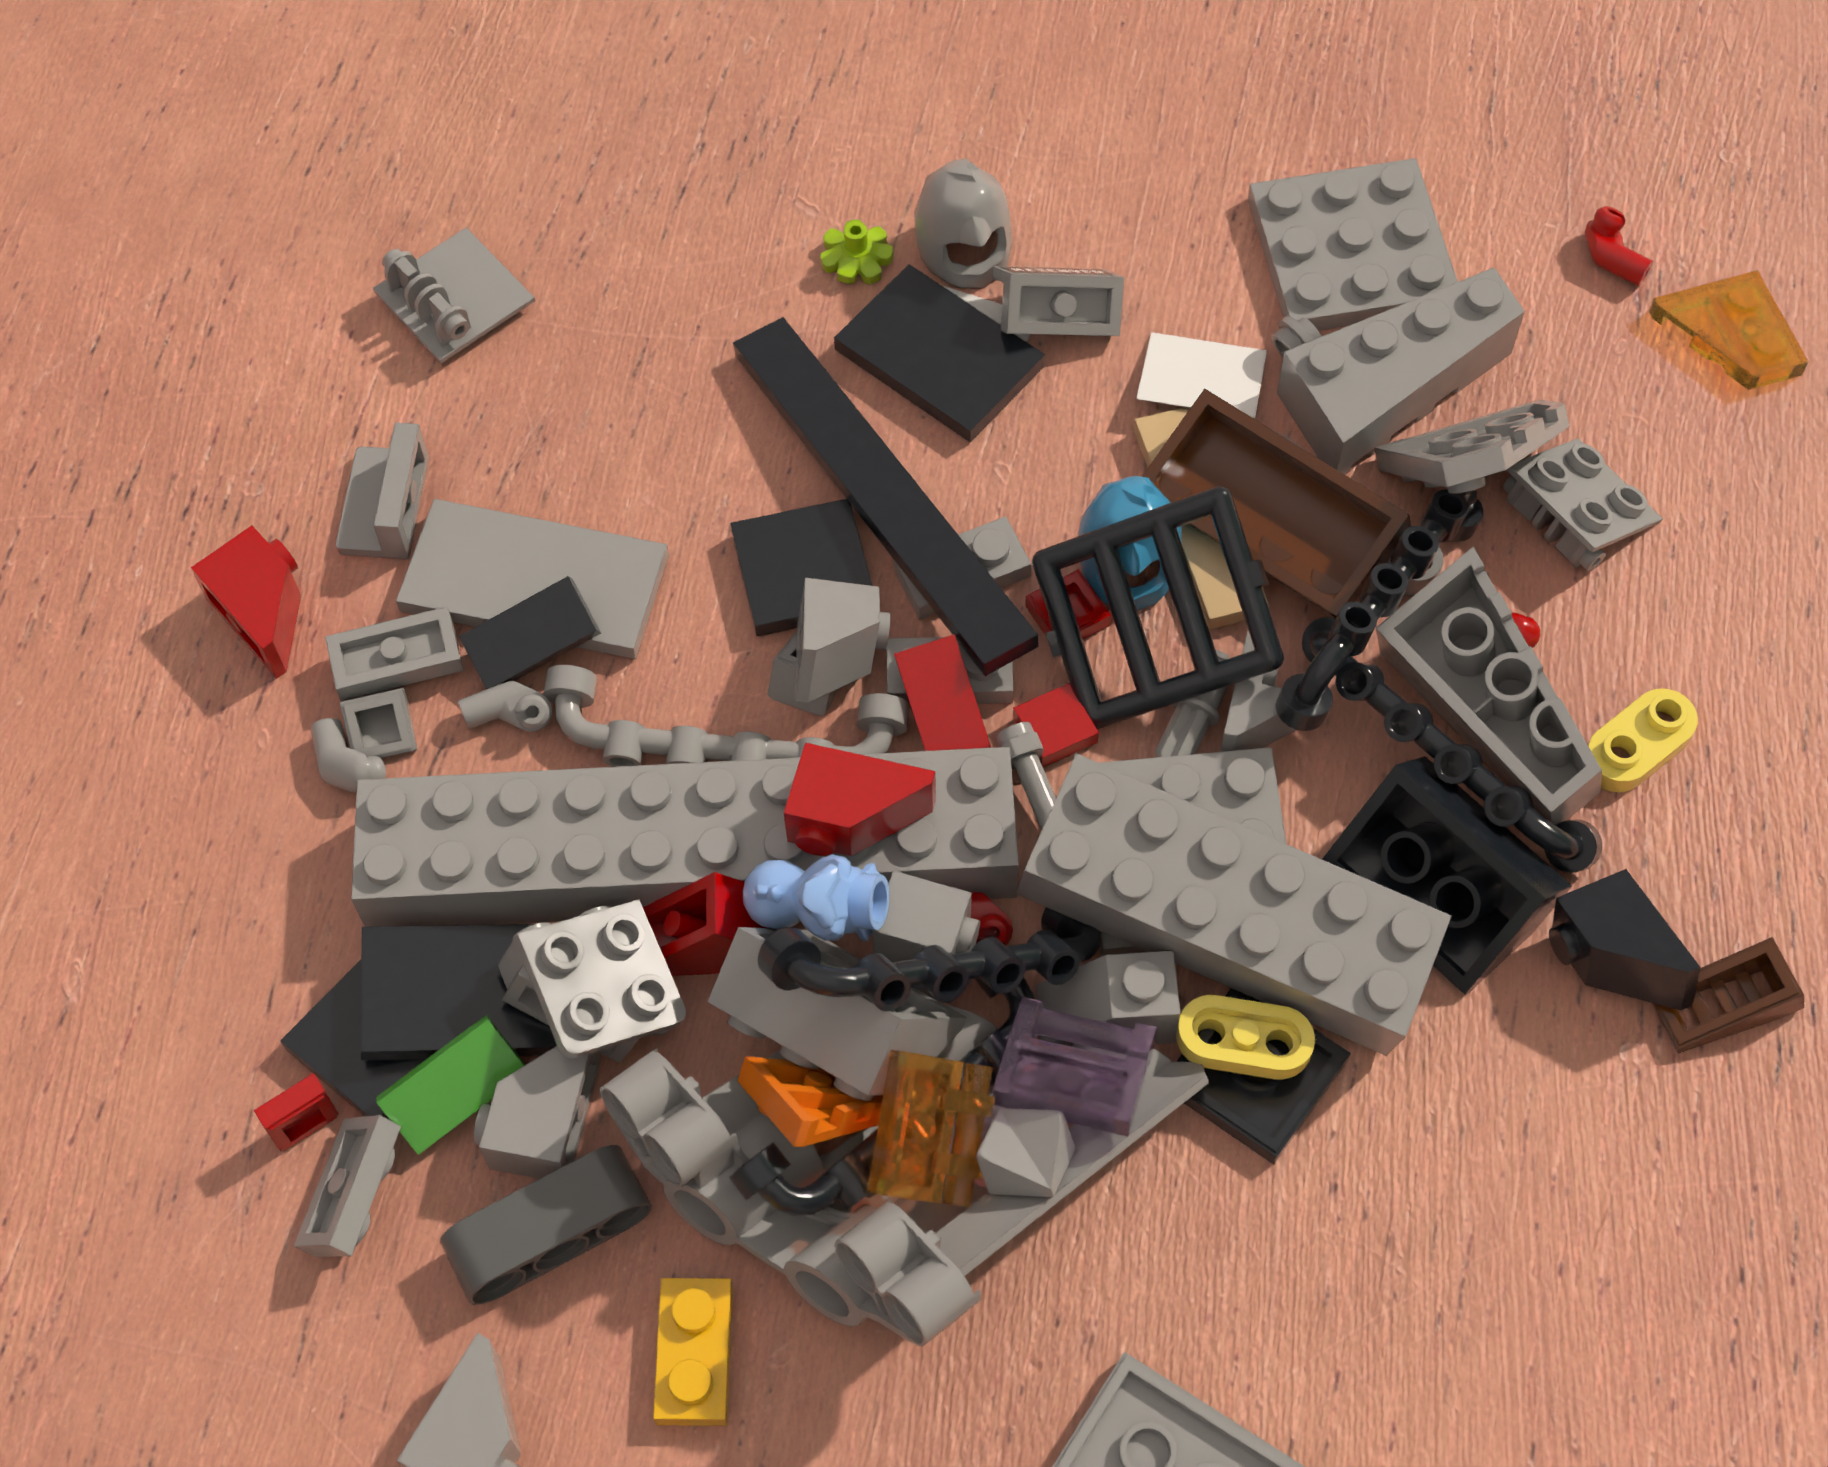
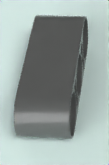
(545, 1224)

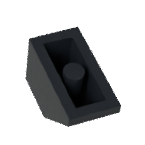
(1623, 943)

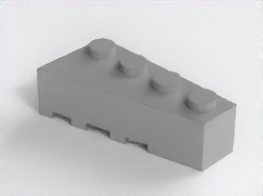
(1395, 366)
(1491, 687)

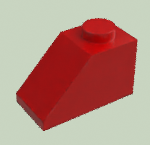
(254, 594)
(853, 800)
(699, 924)

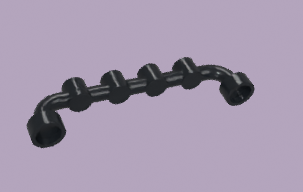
(1449, 517)
(1567, 845)
(1053, 952)
(850, 1175)

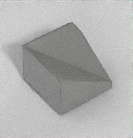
(1025, 1152)

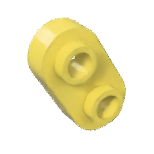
(1645, 737)
(1244, 1034)

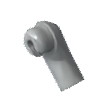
(509, 703)
(340, 764)

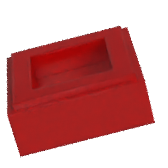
(1087, 606)
(1059, 722)
(296, 1112)

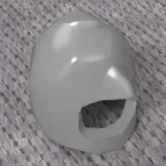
(962, 207)

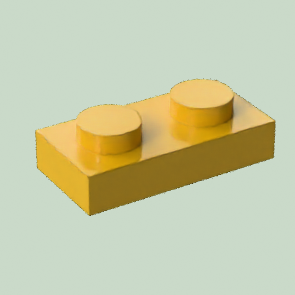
(693, 1352)

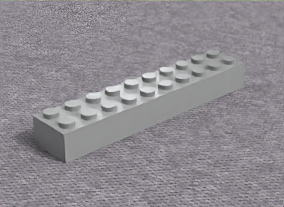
(622, 834)

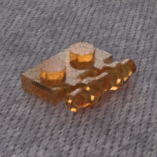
(918, 1128)

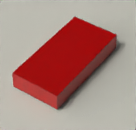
(941, 696)

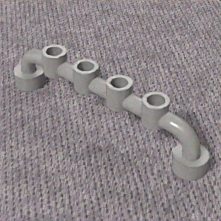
(626, 740)

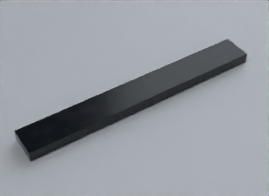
(887, 497)

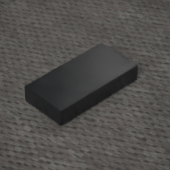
(530, 634)

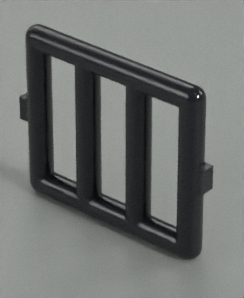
(1161, 525)

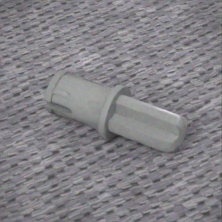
(1191, 721)

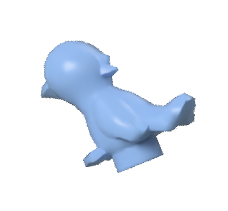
(826, 898)

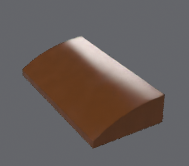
(1297, 512)

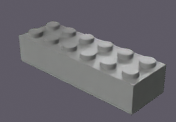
(1234, 905)

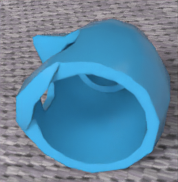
(1113, 504)

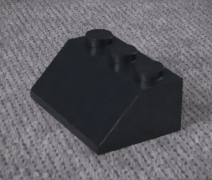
(1447, 854)

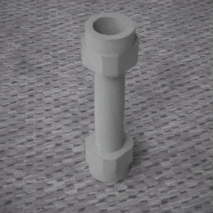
(1025, 755)

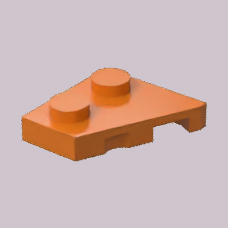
(805, 1101)

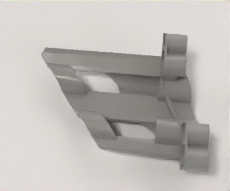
(885, 1253)

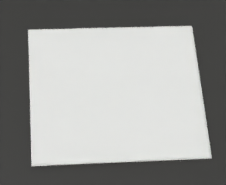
(1182, 367)

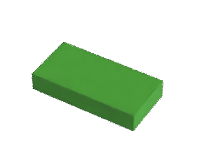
(450, 1084)

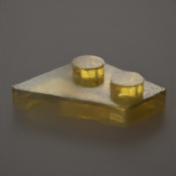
(1736, 327)

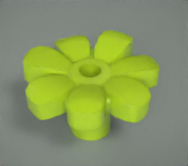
(856, 252)

